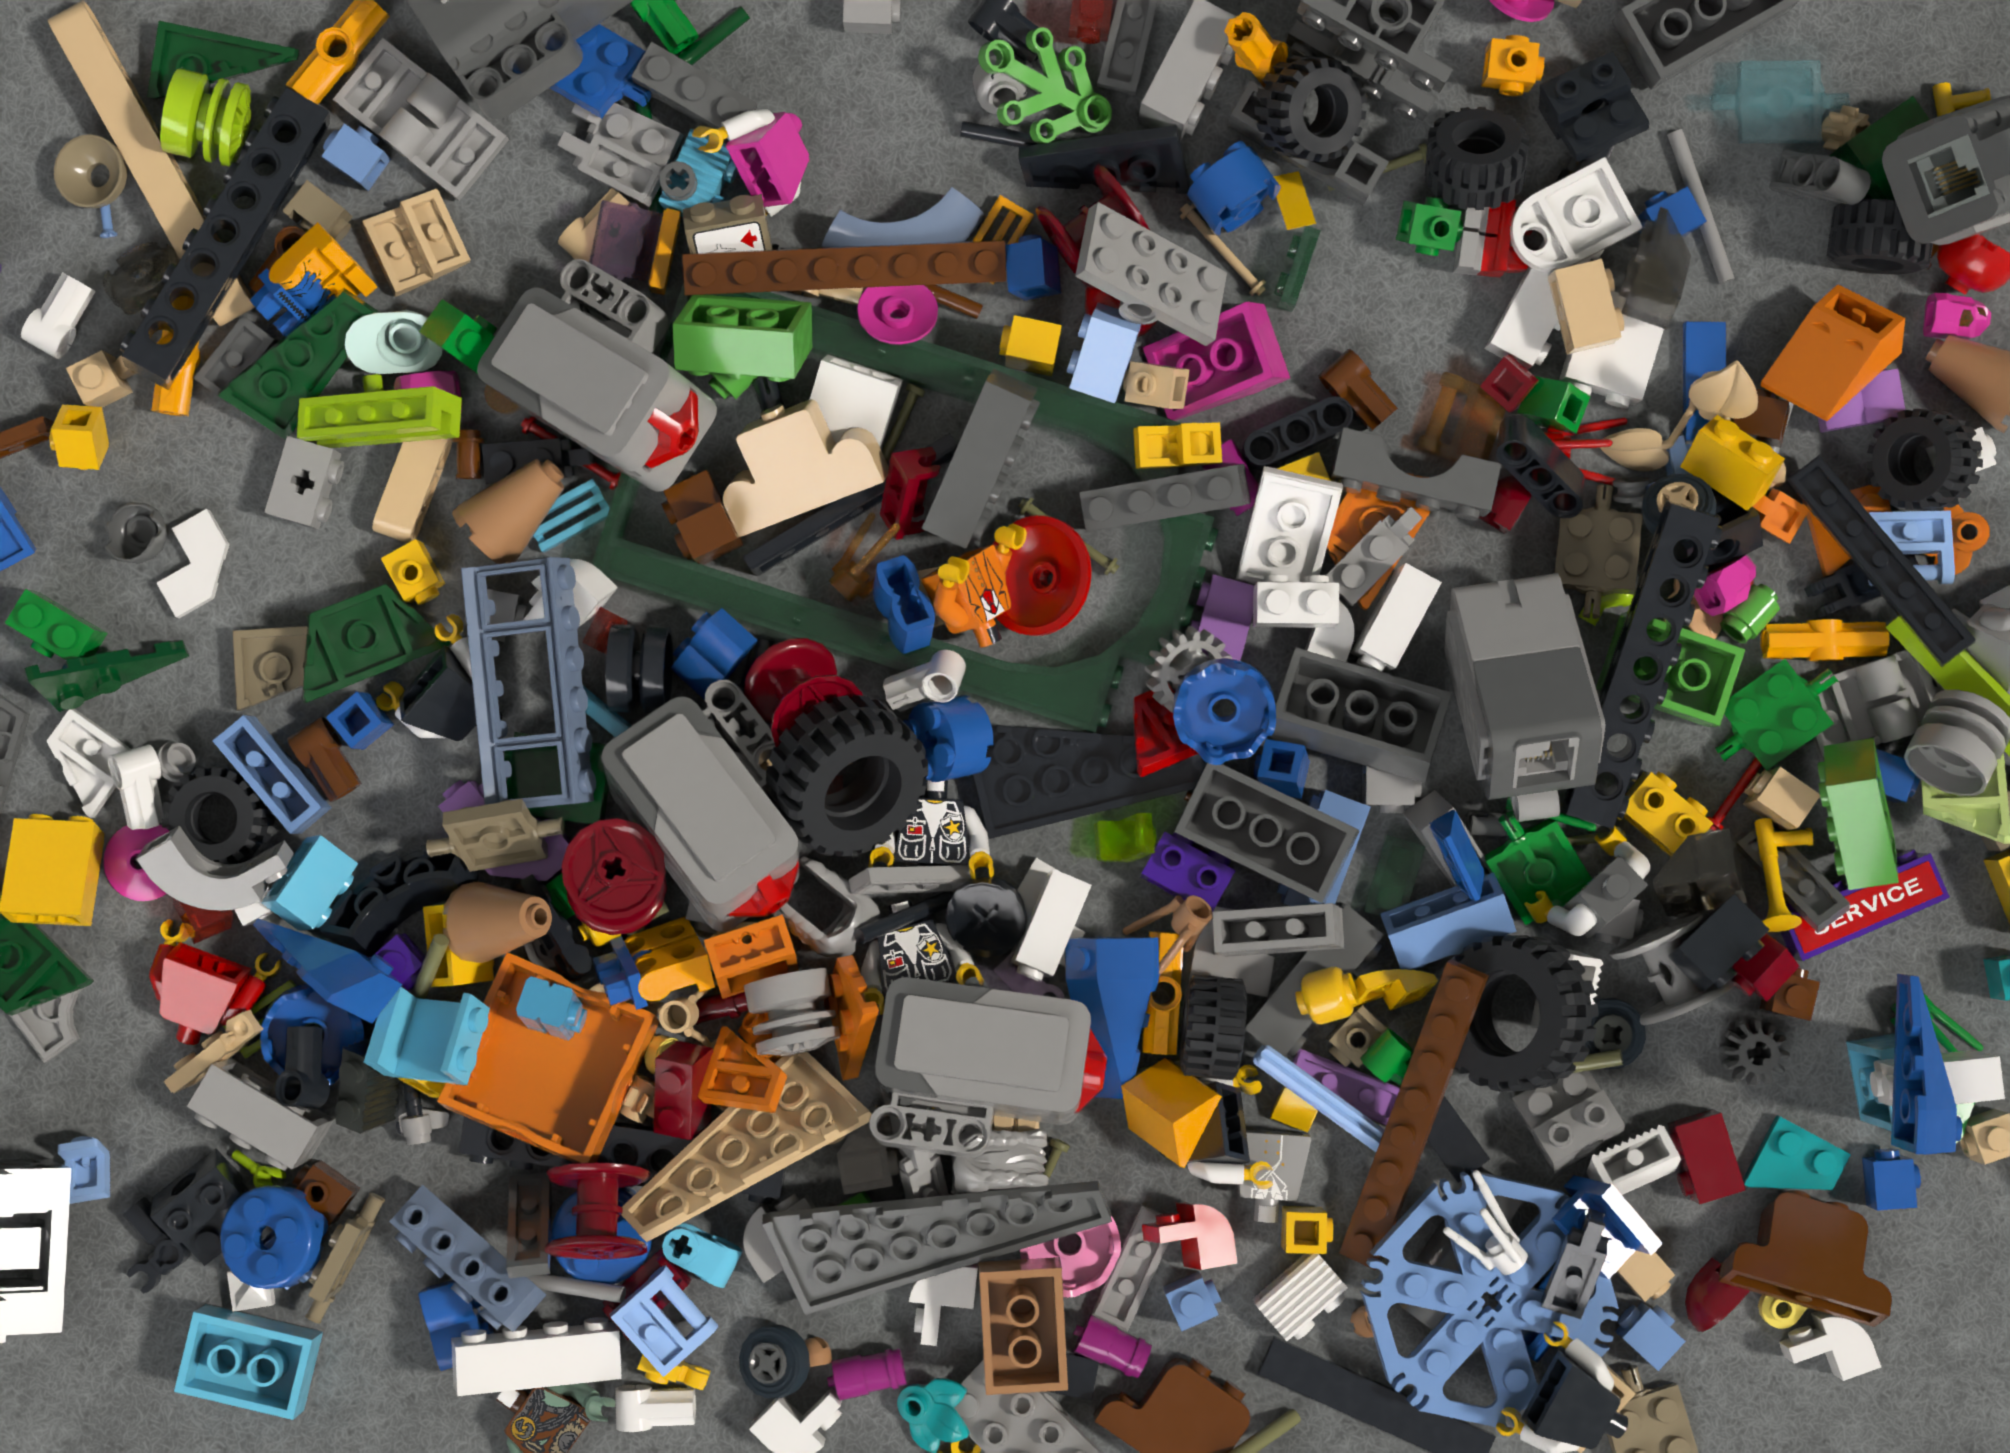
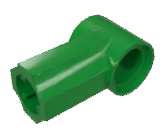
(667, 23)
(1388, 1057)

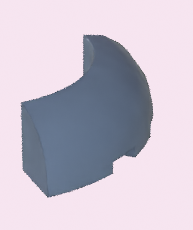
(947, 221)

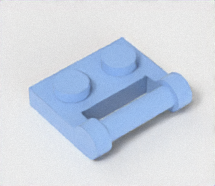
(1922, 534)
(653, 1330)

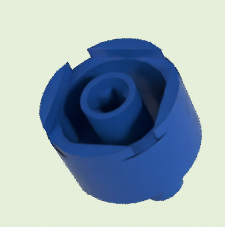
(1232, 188)
(953, 737)

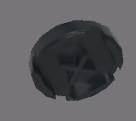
(986, 917)

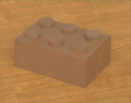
(1023, 1326)

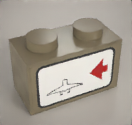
(727, 225)

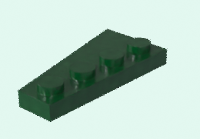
(296, 365)

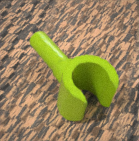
(262, 1174)

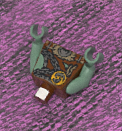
(551, 1416)

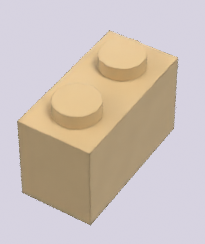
(1586, 306)
(1780, 797)

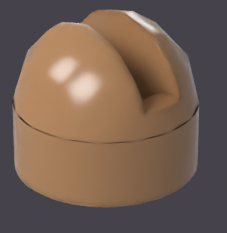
(1361, 1324)
(818, 1351)

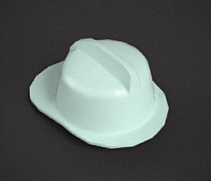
(391, 343)

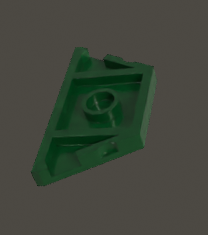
(362, 640)
(34, 968)

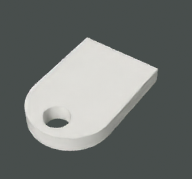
(1575, 218)

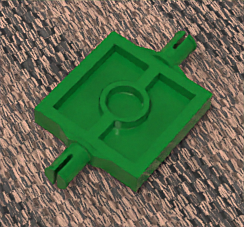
(1776, 714)
(1535, 862)

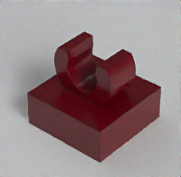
(1509, 383)

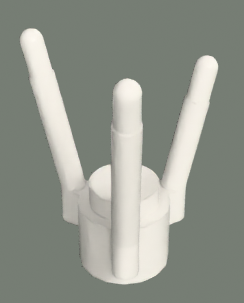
(1503, 1246)

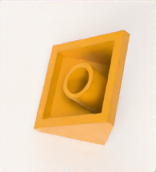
(1169, 1109)

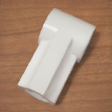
(55, 323)
(933, 681)
(136, 777)
(649, 1407)

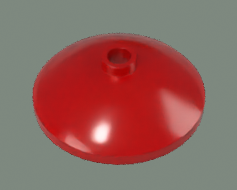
(1048, 549)

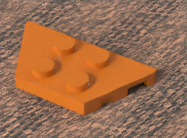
(1356, 517)
(853, 1015)

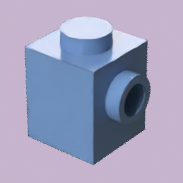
(356, 155)
(1192, 1300)
(1649, 1334)

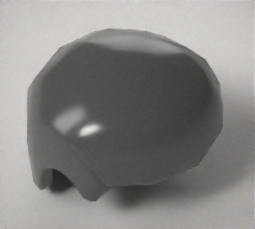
(136, 533)

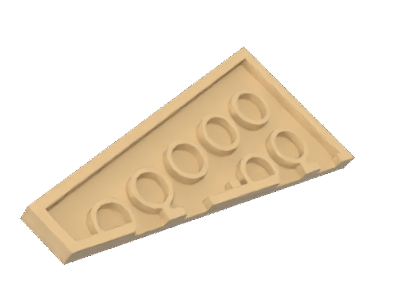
(747, 1147)

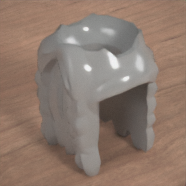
(839, 937)
(1009, 1162)

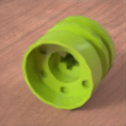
(197, 116)

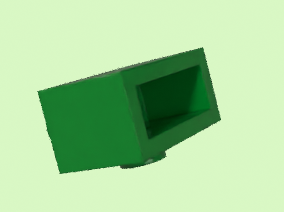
(459, 334)
(54, 627)

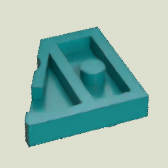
(1795, 1160)

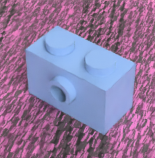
(1104, 353)

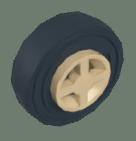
(1678, 488)

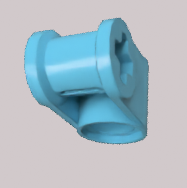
(710, 1257)

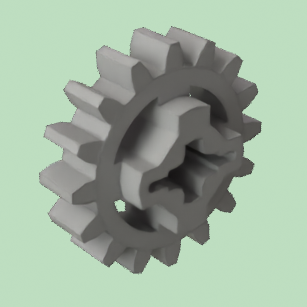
(1178, 659)

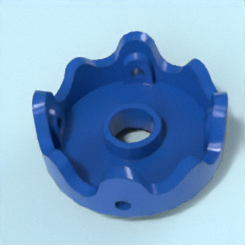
(1227, 737)
(304, 1006)
(296, 1230)
(602, 1271)

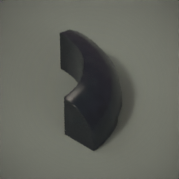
(392, 894)

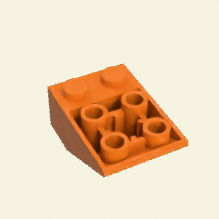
(1835, 352)

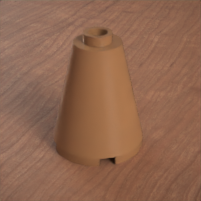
(1974, 374)
(511, 510)
(492, 921)

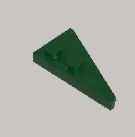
(209, 54)
(100, 674)

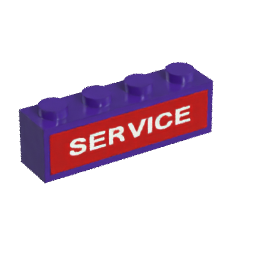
(1872, 906)

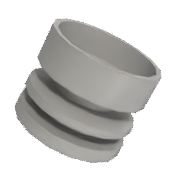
(1958, 742)
(792, 1011)

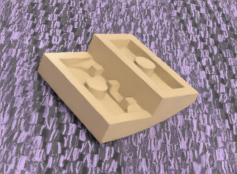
(415, 242)

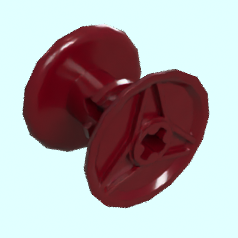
(1069, 236)
(792, 680)
(605, 852)
(597, 1211)

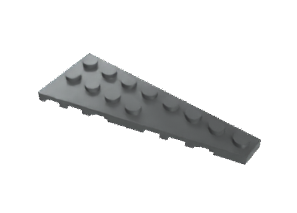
(878, 1246)

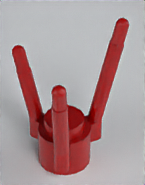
(1565, 444)

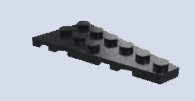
(1065, 775)

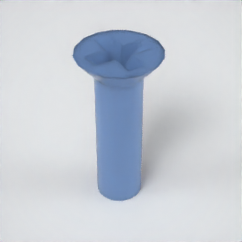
(107, 222)

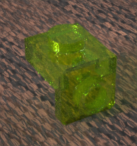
(1125, 839)

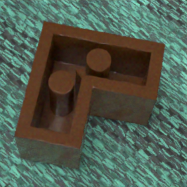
(701, 519)

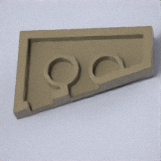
(267, 663)

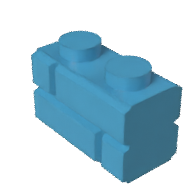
(551, 1009)

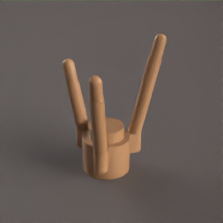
(1188, 921)

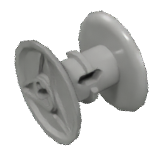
(1676, 989)

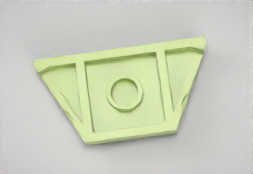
(1981, 814)

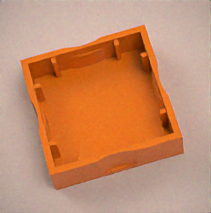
(546, 1087)

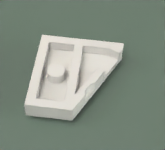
(84, 757)

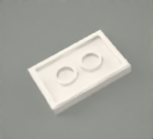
(1288, 526)

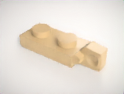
(216, 1048)

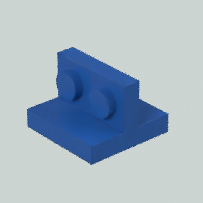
(1622, 1224)

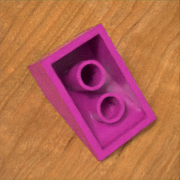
(1233, 366)

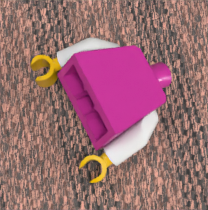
(765, 153)

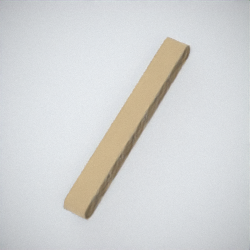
(138, 140)

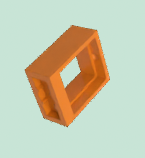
(740, 963)

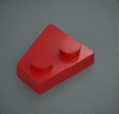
(1156, 735)

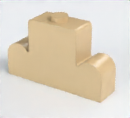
(798, 466)

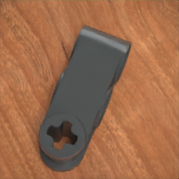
(1820, 178)

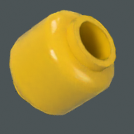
(1327, 995)

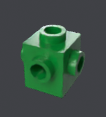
(1429, 226)

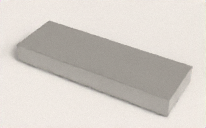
(909, 879)
(1131, 1274)

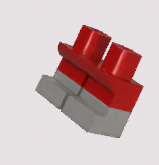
(1486, 242)

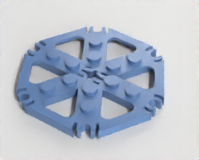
(1460, 1297)

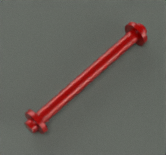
(530, 426)
(1734, 795)

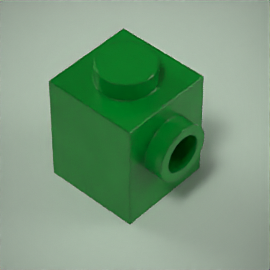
(1555, 405)

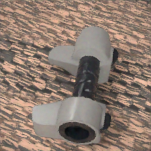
(417, 1121)

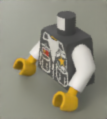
(1603, 895)

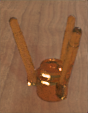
(851, 577)

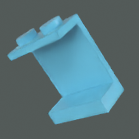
(428, 1038)

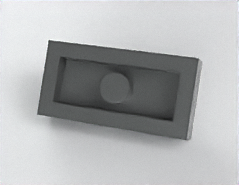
(234, 354)

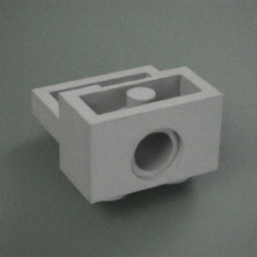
(1569, 1119)

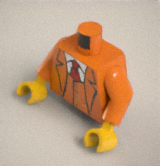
(973, 586)

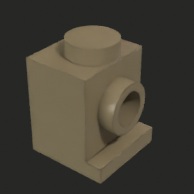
(316, 207)
(1359, 1021)

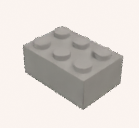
(1189, 70)
(249, 1110)

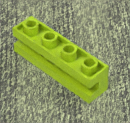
(379, 417)

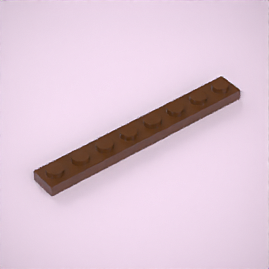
(844, 267)
(1414, 1109)

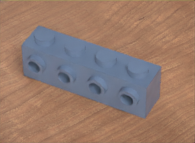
(467, 1258)

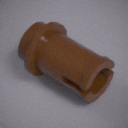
(469, 454)

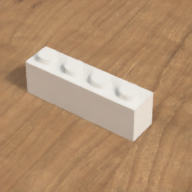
(1528, 320)
(536, 1357)

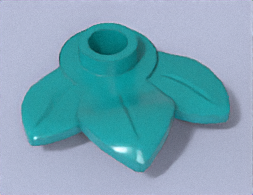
(937, 1416)

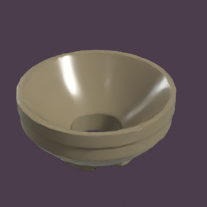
(76, 164)

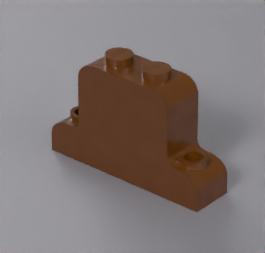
(1810, 1258)
(1179, 1412)

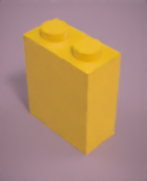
(52, 871)

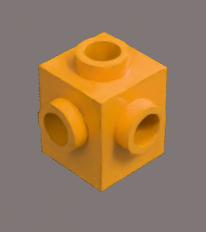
(1512, 65)

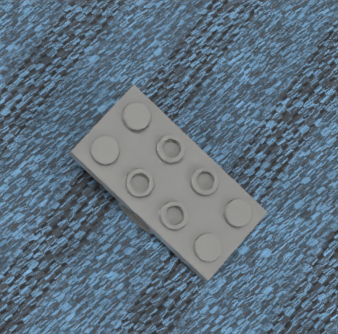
(421, 119)
(1150, 275)
(1877, 701)
(1018, 1421)

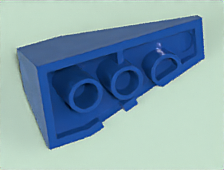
(335, 972)
(1115, 985)
(1922, 1096)

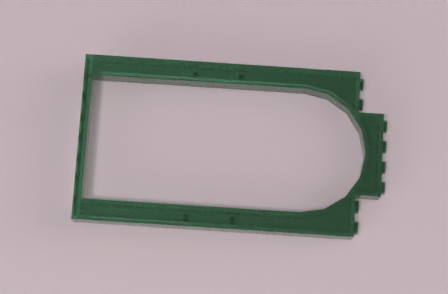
(1064, 694)

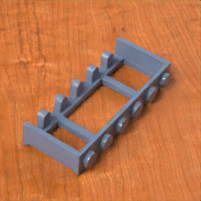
(565, 666)

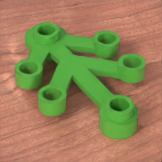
(1049, 86)

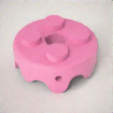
(1087, 1266)

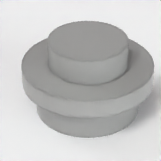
(175, 760)

